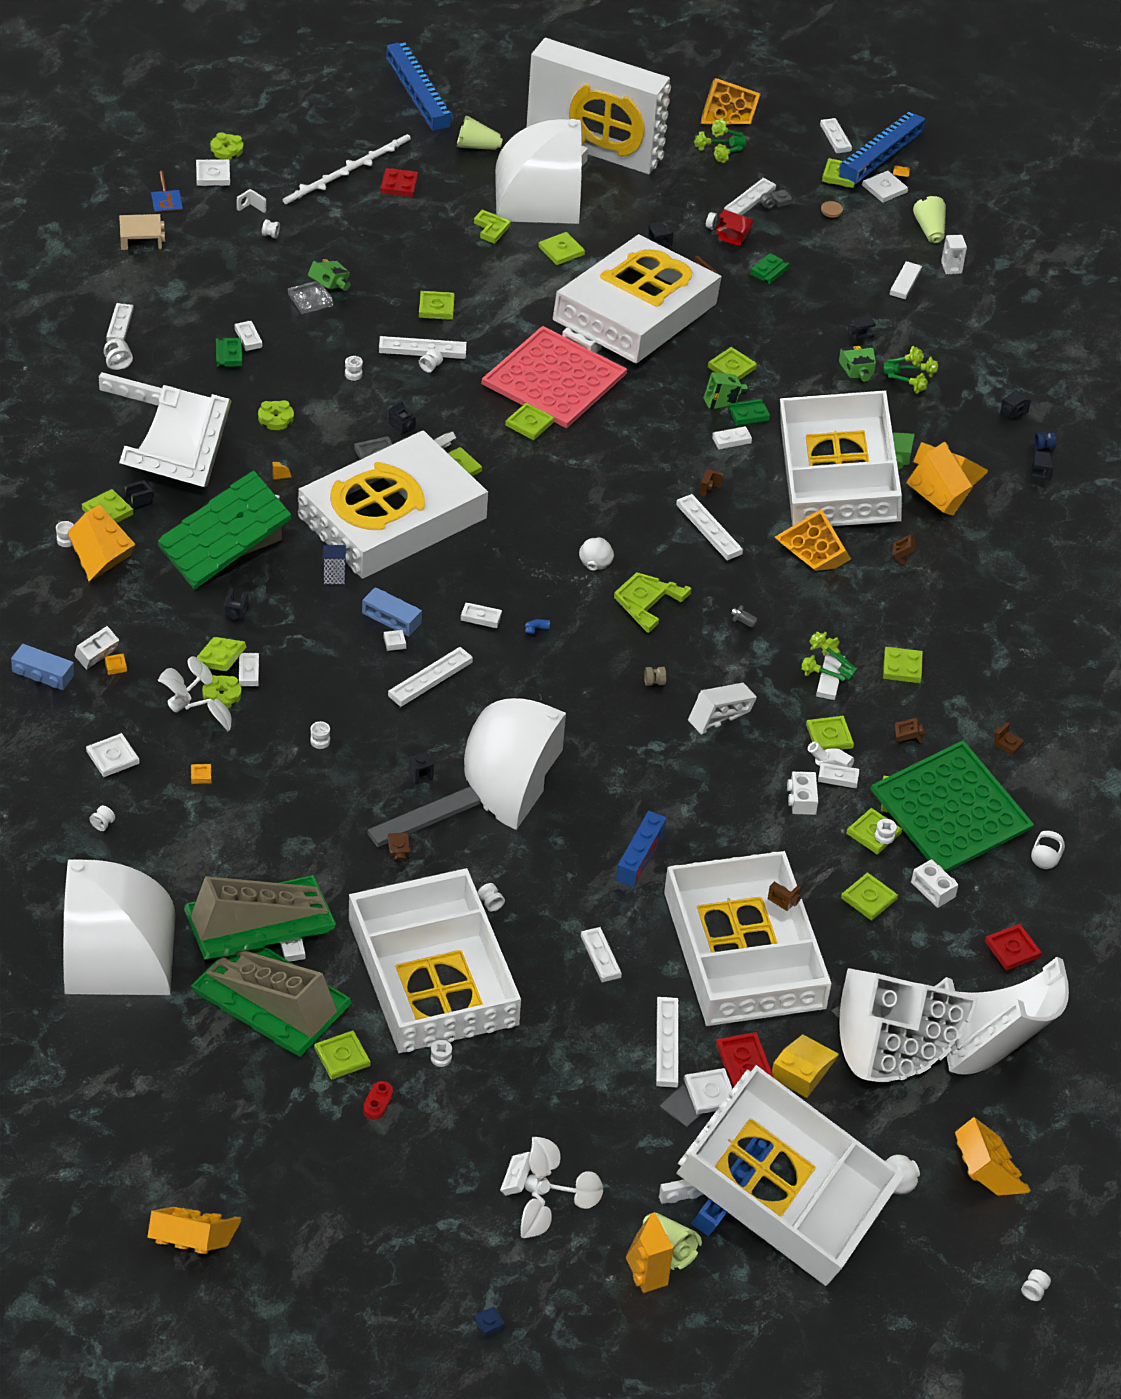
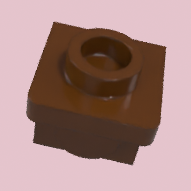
(710, 479)
(903, 548)
(910, 729)
(1006, 740)
(398, 846)
(783, 897)

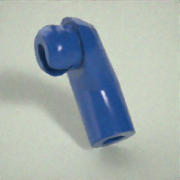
(536, 624)

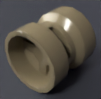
(655, 676)

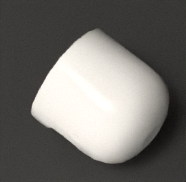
(117, 354)
(1045, 856)

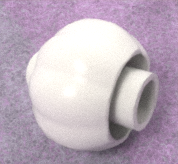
(596, 553)
(908, 1169)

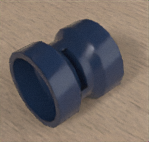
(1045, 441)

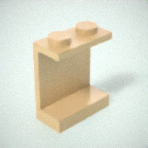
(141, 228)

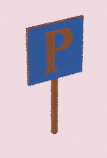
(166, 200)

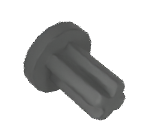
(743, 616)

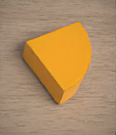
(280, 471)

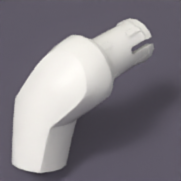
(830, 756)

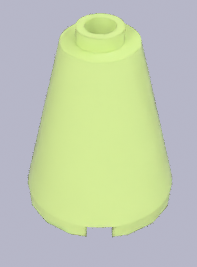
(478, 136)
(931, 217)
(683, 1241)

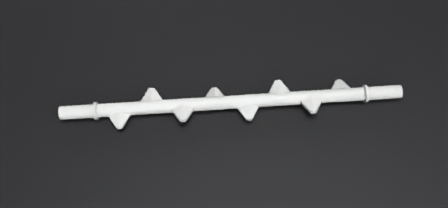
(351, 165)

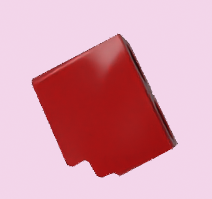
(734, 227)

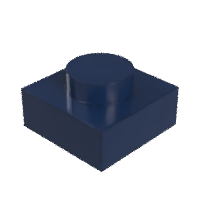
(489, 1321)

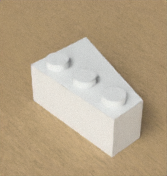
(720, 704)

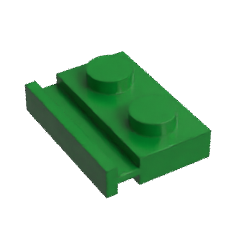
(769, 268)
(229, 352)
(749, 412)

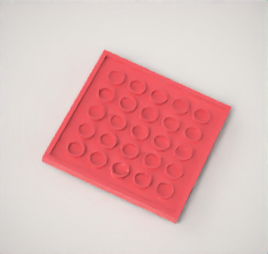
(554, 376)

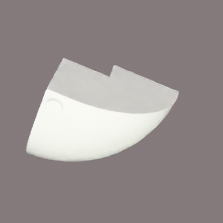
(511, 753)
(898, 1025)

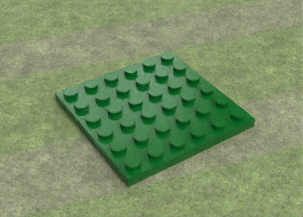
(952, 807)

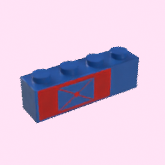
(641, 849)

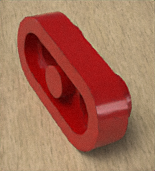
(378, 1098)

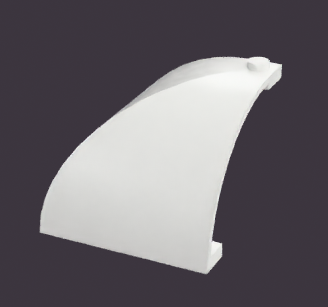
(541, 174)
(182, 437)
(116, 931)
(1007, 1018)

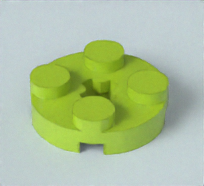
(226, 146)
(267, 414)
(228, 684)

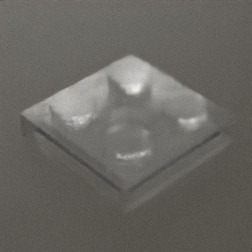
(310, 297)

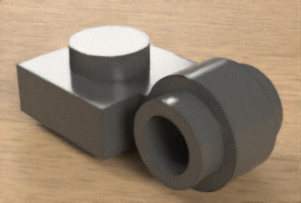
(778, 198)

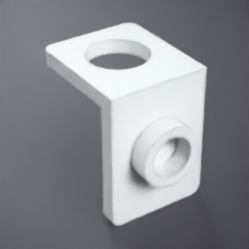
(251, 198)

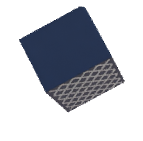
(334, 564)

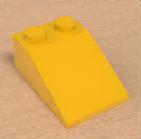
(803, 1065)

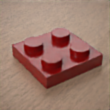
(399, 182)
(1013, 947)

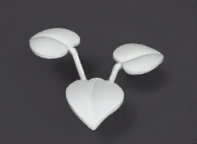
(182, 698)
(544, 1158)

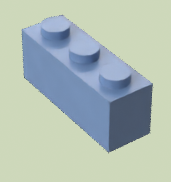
(391, 611)
(42, 666)

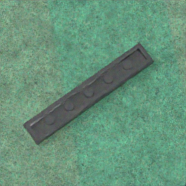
(425, 815)

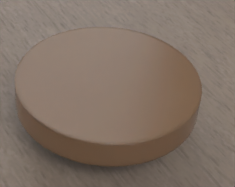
(831, 209)

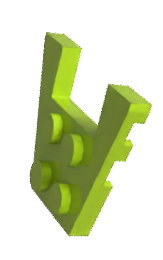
(642, 593)

